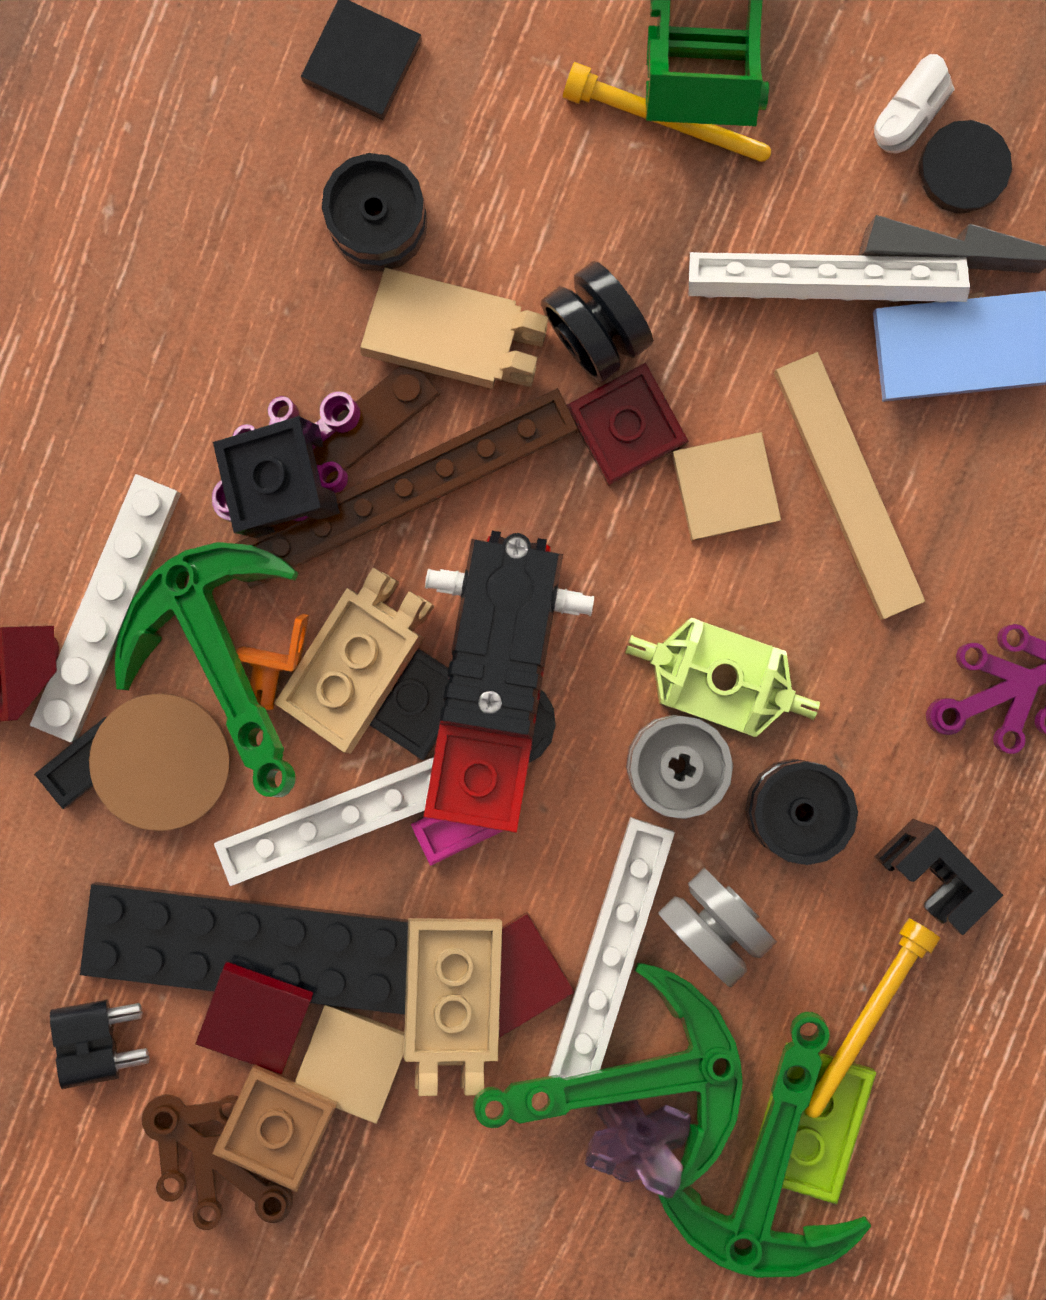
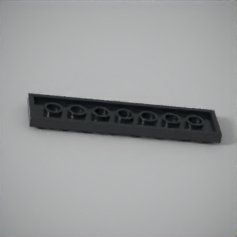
(190, 937)

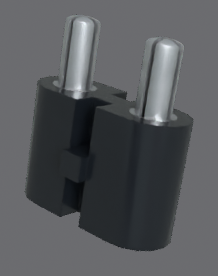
(87, 1044)

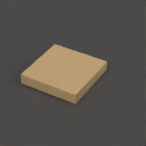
(726, 486)
(352, 1061)

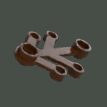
(204, 1160)

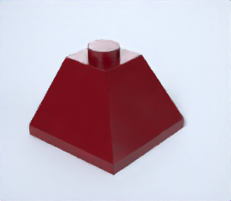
(26, 666)

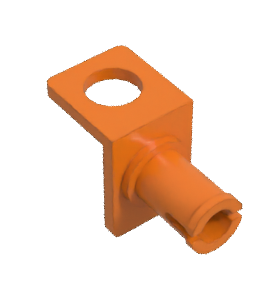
(268, 664)

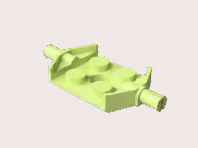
(685, 682)

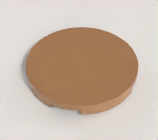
(159, 761)

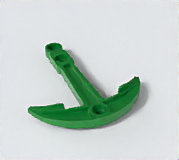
(204, 627)
(659, 1076)
(770, 1251)

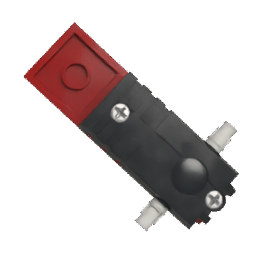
(495, 677)

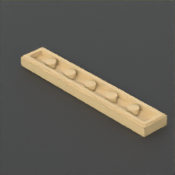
(849, 486)

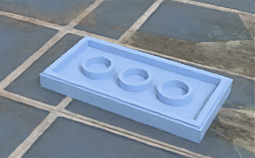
(961, 346)

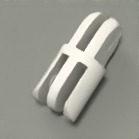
(914, 105)

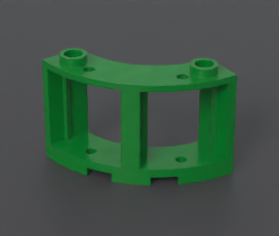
(703, 96)

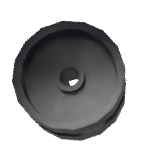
(350, 208)
(597, 321)
(828, 809)

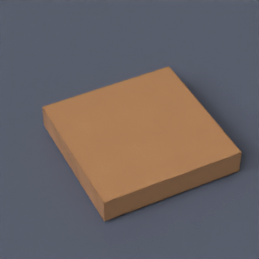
(275, 1128)

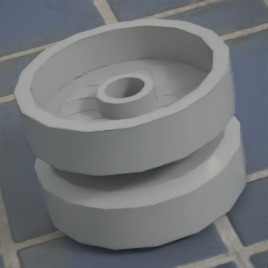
(705, 772)
(717, 927)

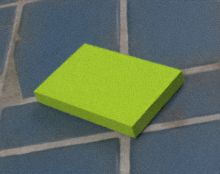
(827, 1142)

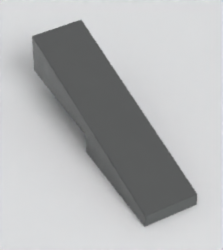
(980, 246)

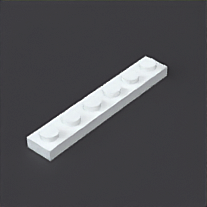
(829, 277)
(104, 608)
(325, 823)
(612, 949)

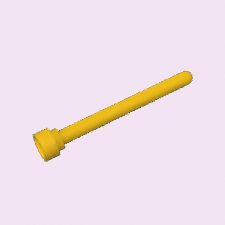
(584, 86)
(914, 943)

